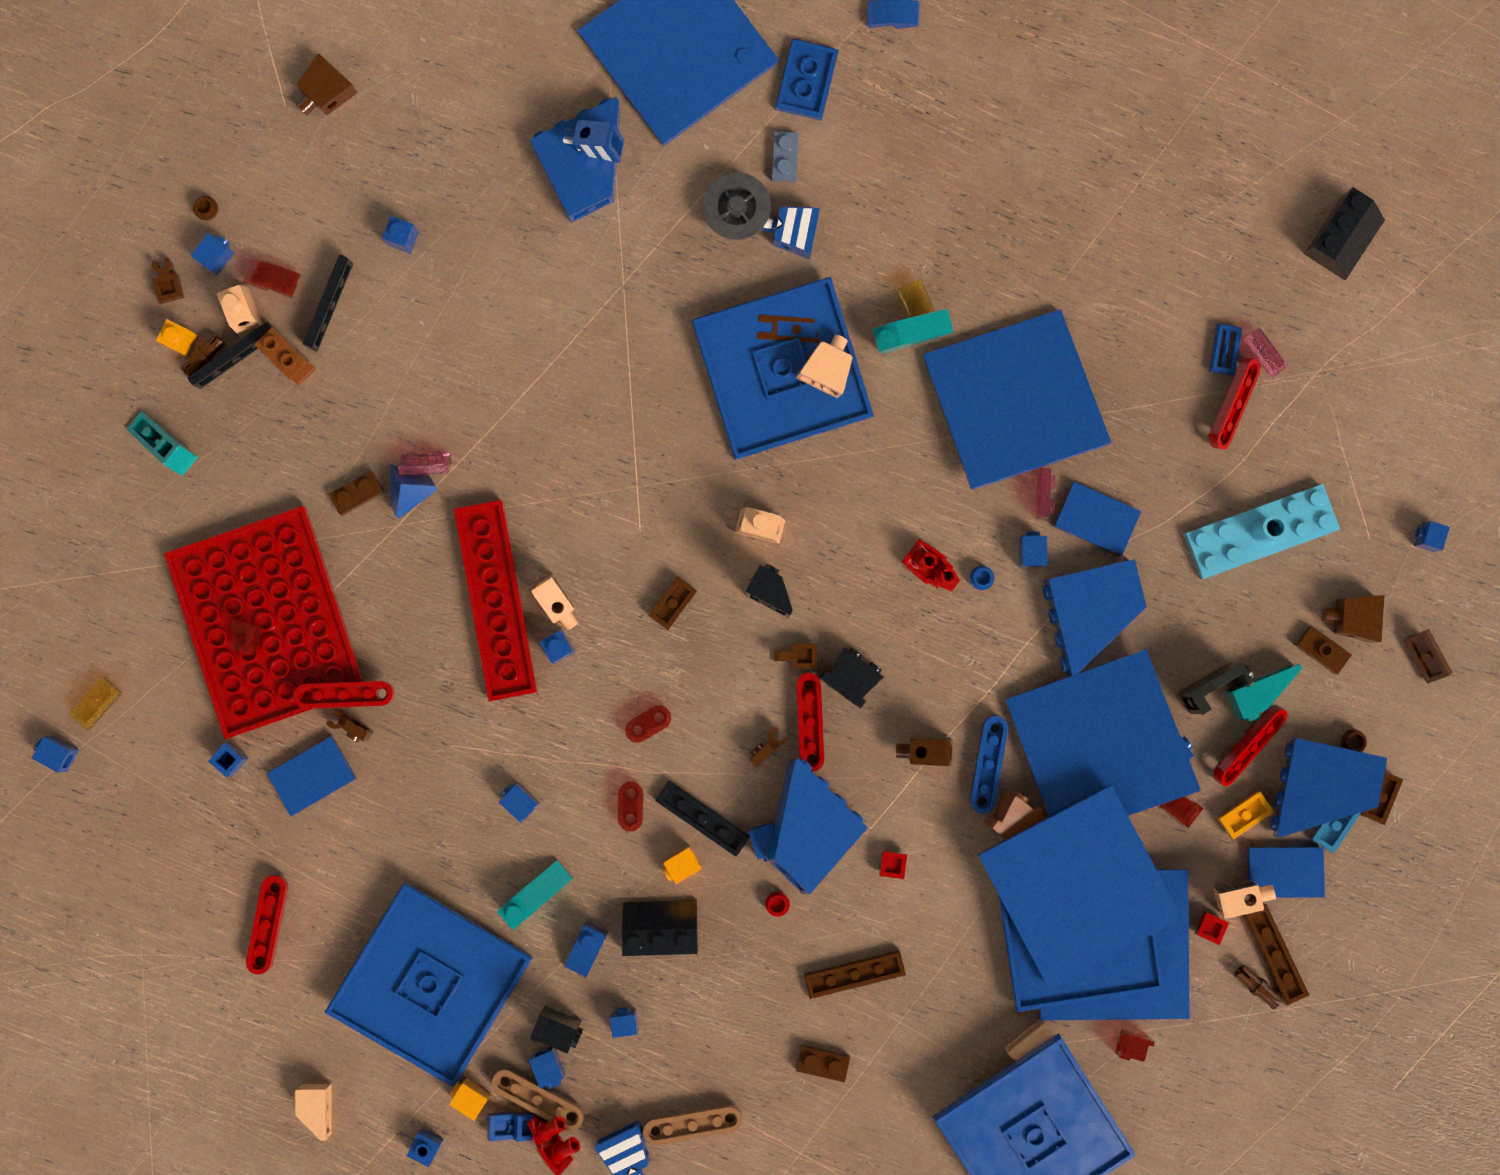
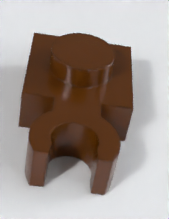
(167, 285)

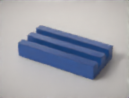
(1216, 347)

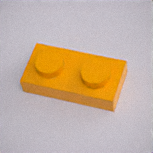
(1245, 815)

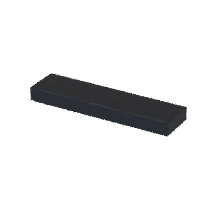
(328, 303)
(228, 358)
(702, 818)

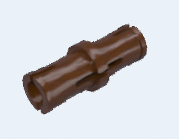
(203, 355)
(1258, 986)

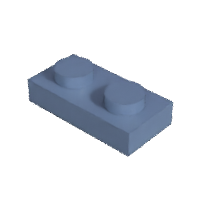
(785, 157)

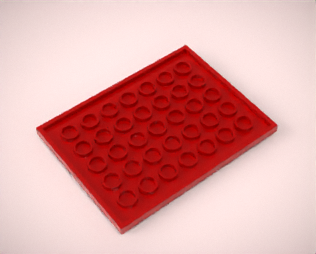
(274, 579)

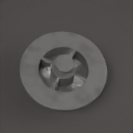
(736, 206)

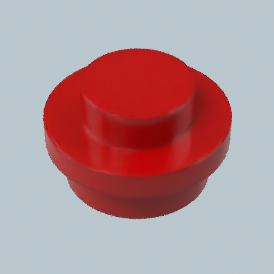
(777, 904)

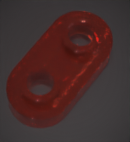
(648, 724)
(630, 806)

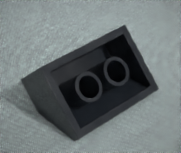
(1346, 233)
(769, 590)
(659, 928)

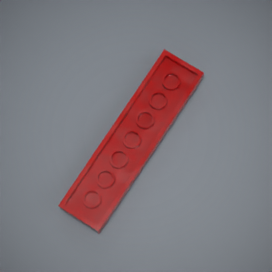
(495, 600)

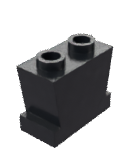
(852, 676)
(557, 1030)

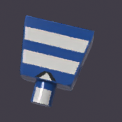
(596, 140)
(794, 229)
(624, 1150)

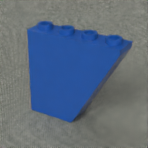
(579, 181)
(1092, 610)
(1325, 785)
(811, 828)

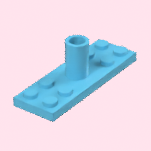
(1246, 537)

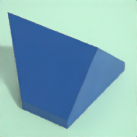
(408, 490)

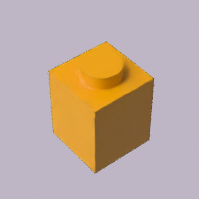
(176, 338)
(681, 865)
(469, 1098)

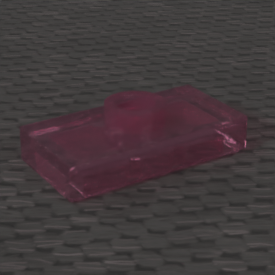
(1265, 352)

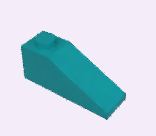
(912, 331)
(162, 443)
(1252, 700)
(534, 895)

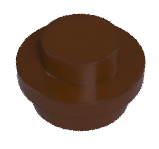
(205, 208)
(1353, 740)

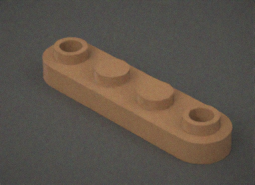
(535, 1099)
(692, 1125)

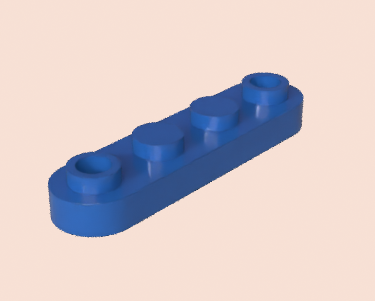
(988, 764)

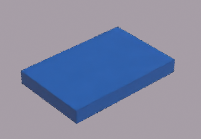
(806, 79)
(1097, 519)
(311, 776)
(1290, 870)

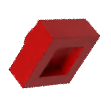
(893, 865)
(1211, 928)

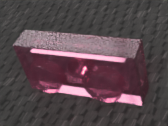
(431, 463)
(1045, 484)

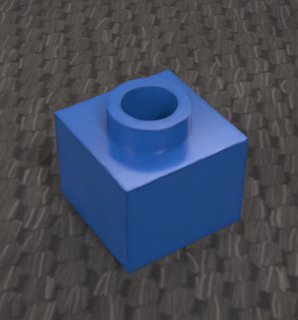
(1431, 536)
(221, 763)
(624, 1022)
(430, 1142)

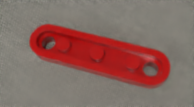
(1234, 403)
(343, 694)
(810, 720)
(1250, 745)
(266, 924)

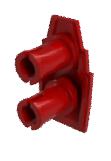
(931, 566)
(551, 1148)

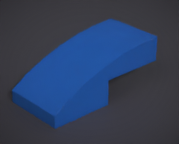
(893, 13)
(509, 1126)

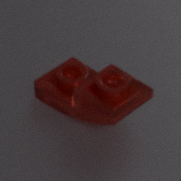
(271, 277)

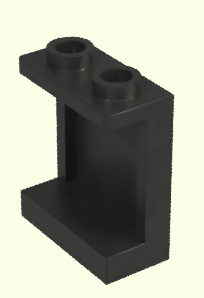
(1194, 694)

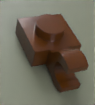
(800, 655)
(354, 729)
(761, 752)

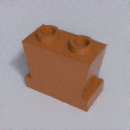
(285, 356)
(1014, 815)

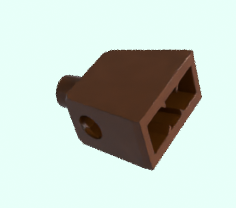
(323, 87)
(1357, 617)
(938, 752)

